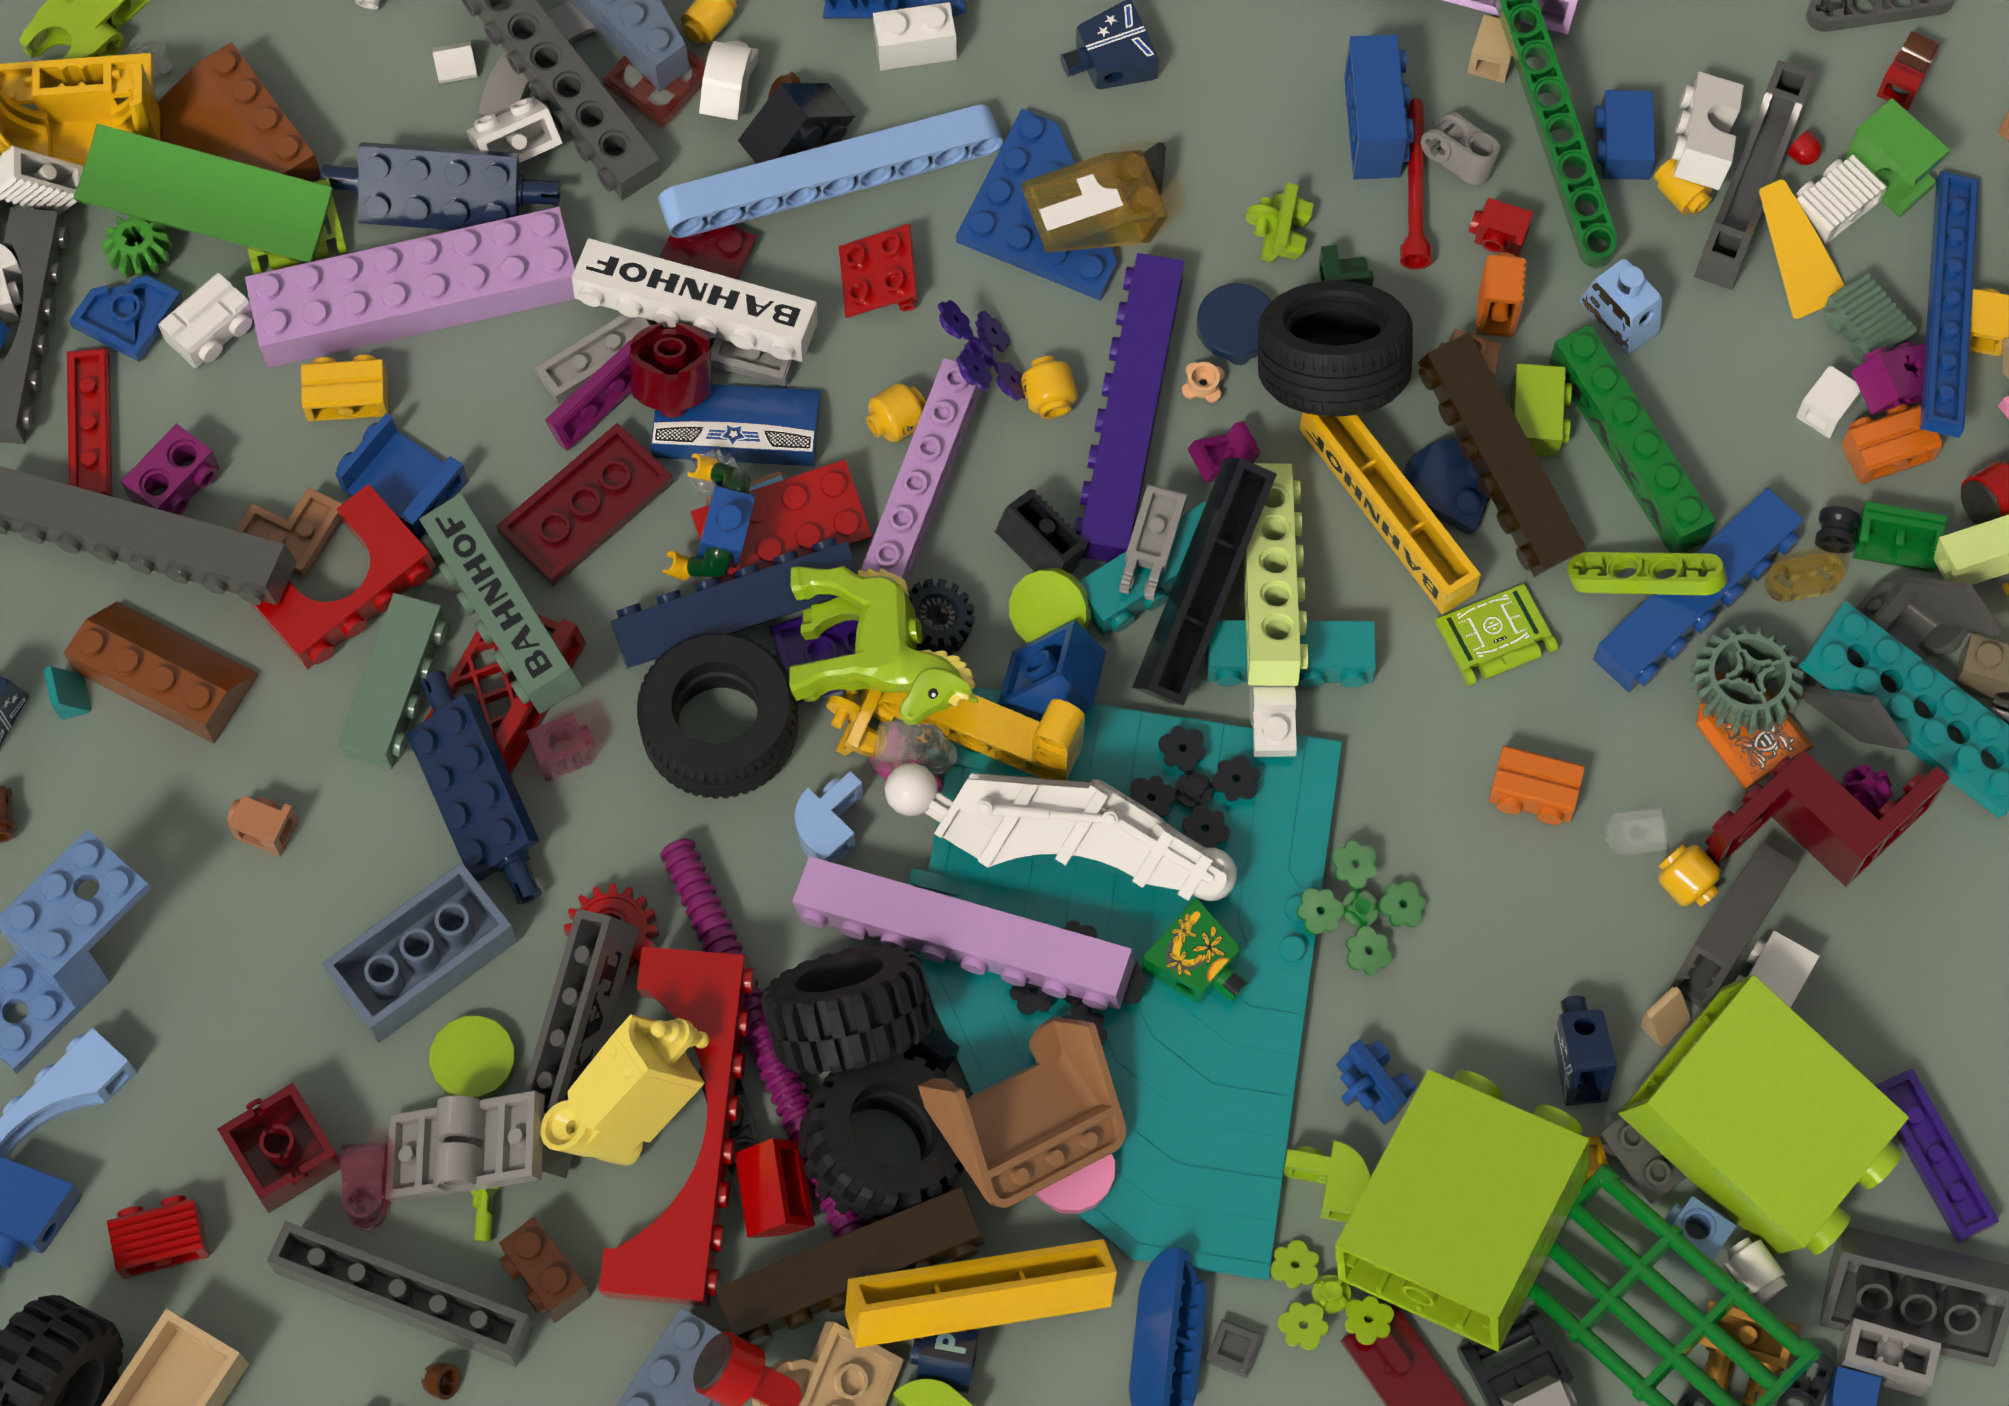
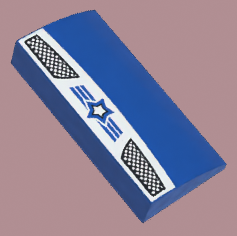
(747, 422)

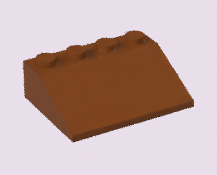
(231, 115)

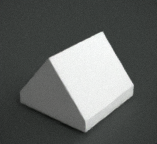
(454, 62)

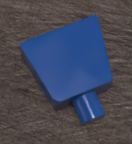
(31, 1209)

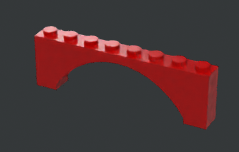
(678, 1250)

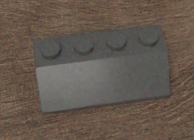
(1919, 1292)

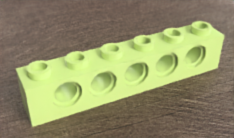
(1274, 588)

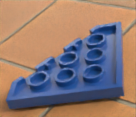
(1002, 222)

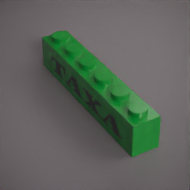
(1633, 442)

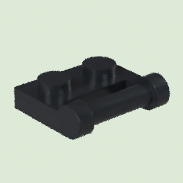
(1519, 1370)

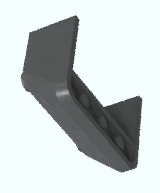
(1925, 618)

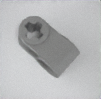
(1464, 148)

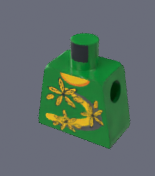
(1196, 957)

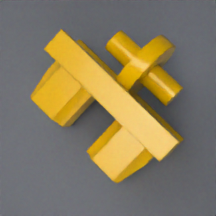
(857, 735)

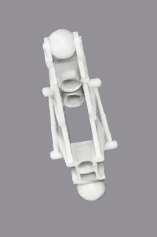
(1029, 816)

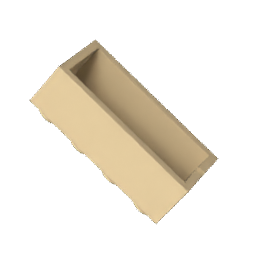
(178, 1368)

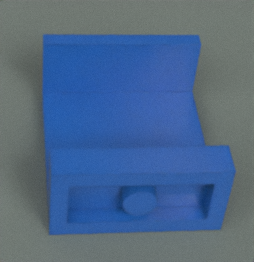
(400, 473)

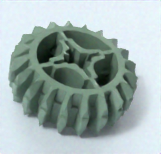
(1741, 652)

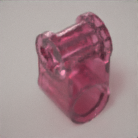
(364, 1178)

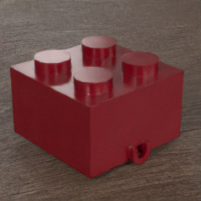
(280, 1147)

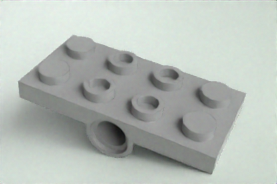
(464, 1146)

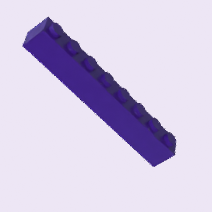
(1131, 406)

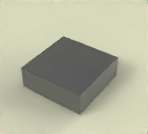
(1233, 1348)

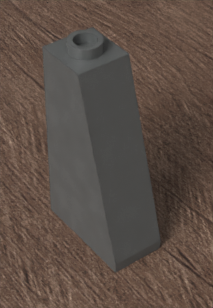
(1733, 925)

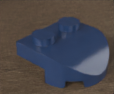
(1447, 484)

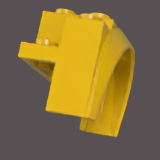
(73, 99)

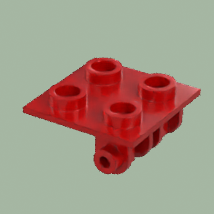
(879, 272)

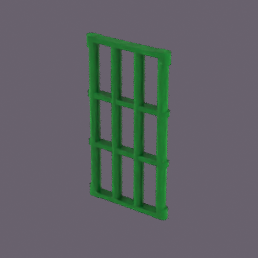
(1642, 1269)

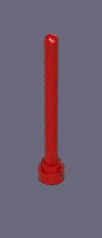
(1416, 251)

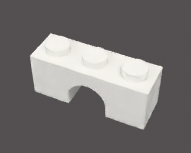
(1704, 144)

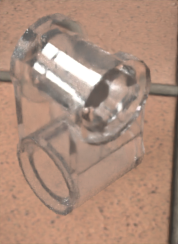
(917, 744)

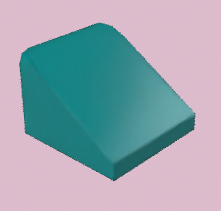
(67, 692)

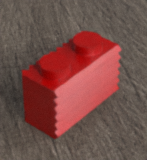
(157, 1236)

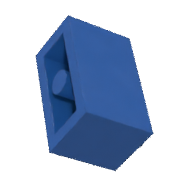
(1626, 134)

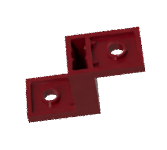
(1823, 816)

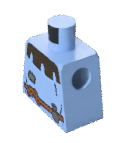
(1625, 305)

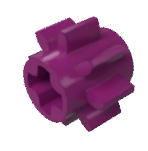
(1868, 787)

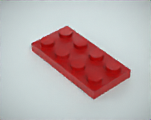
(797, 515)

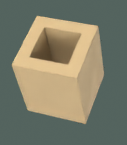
(1491, 51)

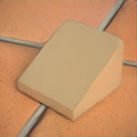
(1666, 1017)

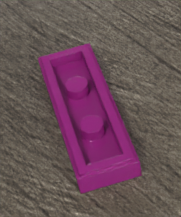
(592, 400)

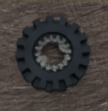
(949, 608)

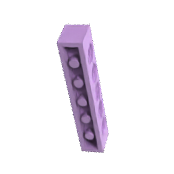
(923, 473)

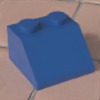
(1055, 666)

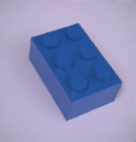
(1377, 106)

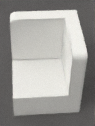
(1829, 402)

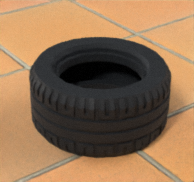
(1335, 348)

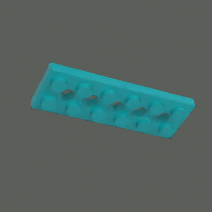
(1916, 681)

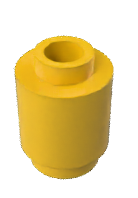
(706, 19)
(1683, 194)

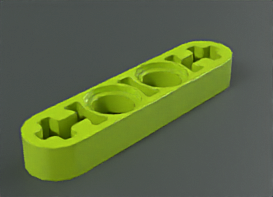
(1694, 575)

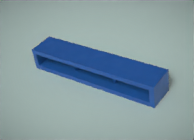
(1665, 621)

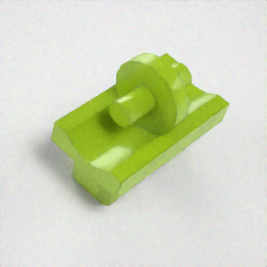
(1273, 222)

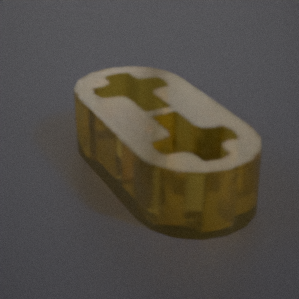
(1805, 586)

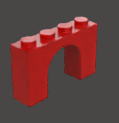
(396, 564)

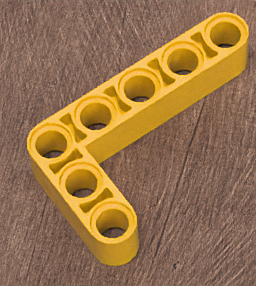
(1035, 747)

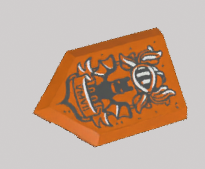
(1755, 755)

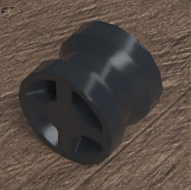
(1837, 529)

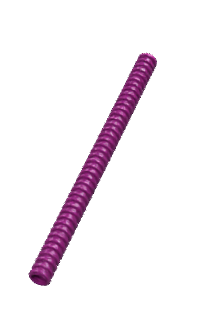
(717, 937)

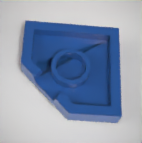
(126, 314)

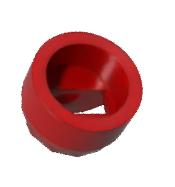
(1805, 149)

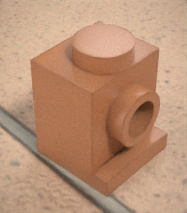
(262, 823)

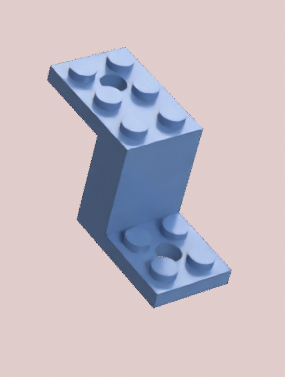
(53, 940)

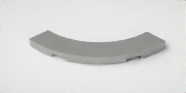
(506, 86)

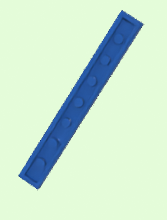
(1949, 305)

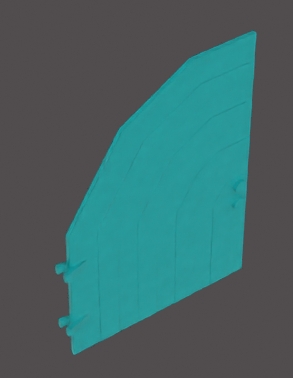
(1195, 1081)

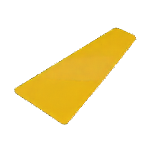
(1801, 256)

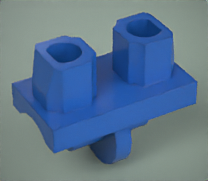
(1371, 1084)

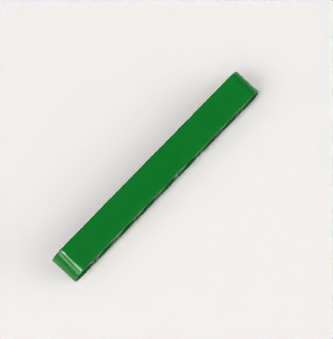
(1558, 117)

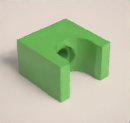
(1899, 154)

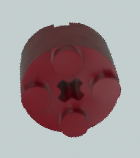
(670, 368)

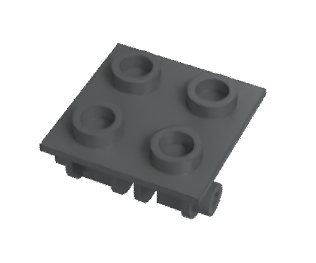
(1643, 1162)

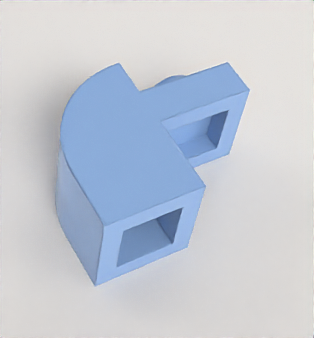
(819, 822)

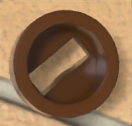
(449, 1383)

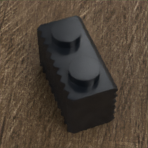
(1040, 534)

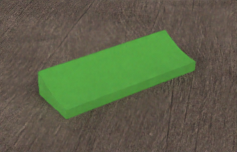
(204, 194)

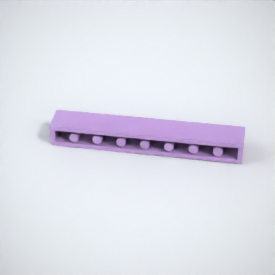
(964, 933)

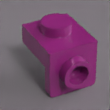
(1211, 451)

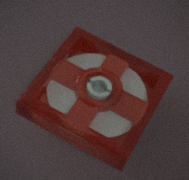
(641, 93)

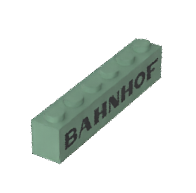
(500, 604)

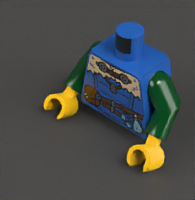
(724, 523)

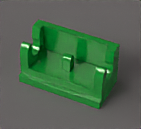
(1898, 536)

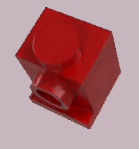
(1501, 227)

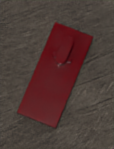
(1403, 1368)

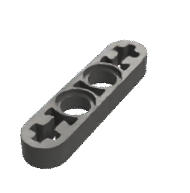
(1883, 12)

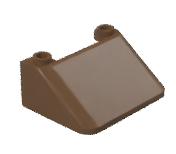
(1036, 1121)

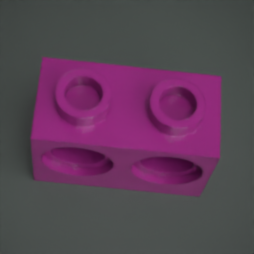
(162, 469)

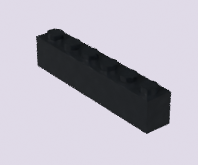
(1204, 580)

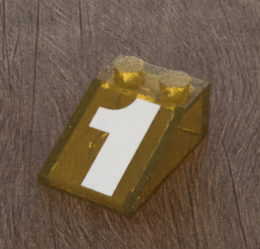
(1096, 203)

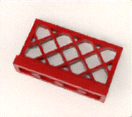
(512, 726)

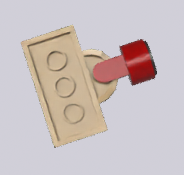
(836, 1375)

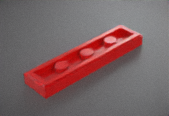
(89, 420)

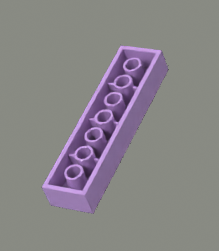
(411, 287)

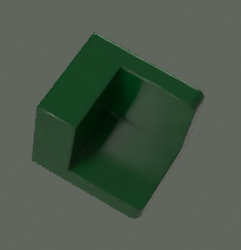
(1349, 269)

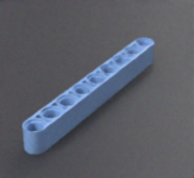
(829, 171)

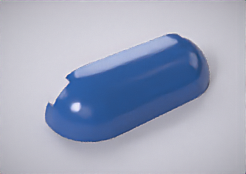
(1168, 1332)

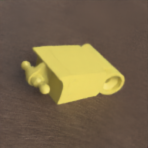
(627, 1091)

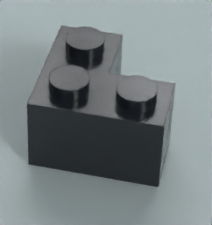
(795, 119)

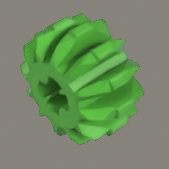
(136, 246)

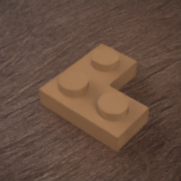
(304, 530)

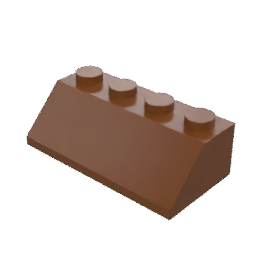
(159, 669)

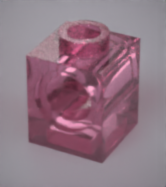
(556, 763)

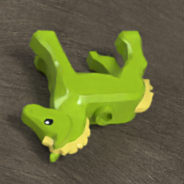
(884, 644)

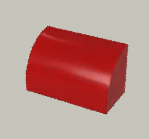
(774, 1189)

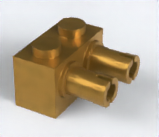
(1754, 1340)

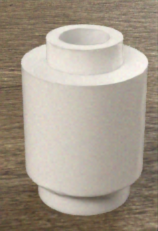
(1756, 1269)

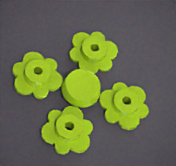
(1329, 1297)

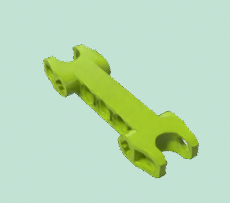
(84, 25)

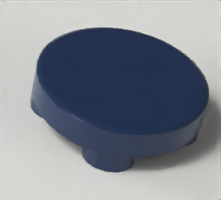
(1230, 321)

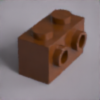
(544, 1269)

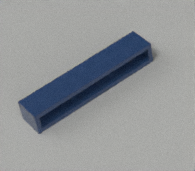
(722, 607)

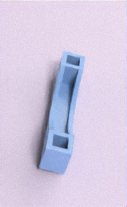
(82, 1078)

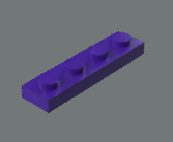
(1938, 1159)

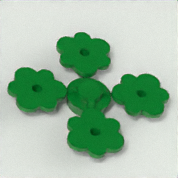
(1361, 908)

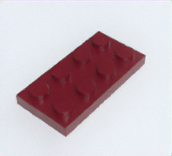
(584, 504)

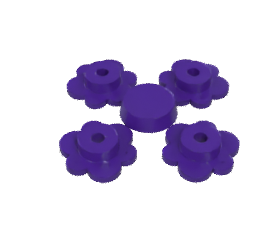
(978, 352)

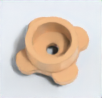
(1207, 372)

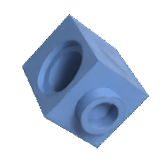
(1715, 1225)

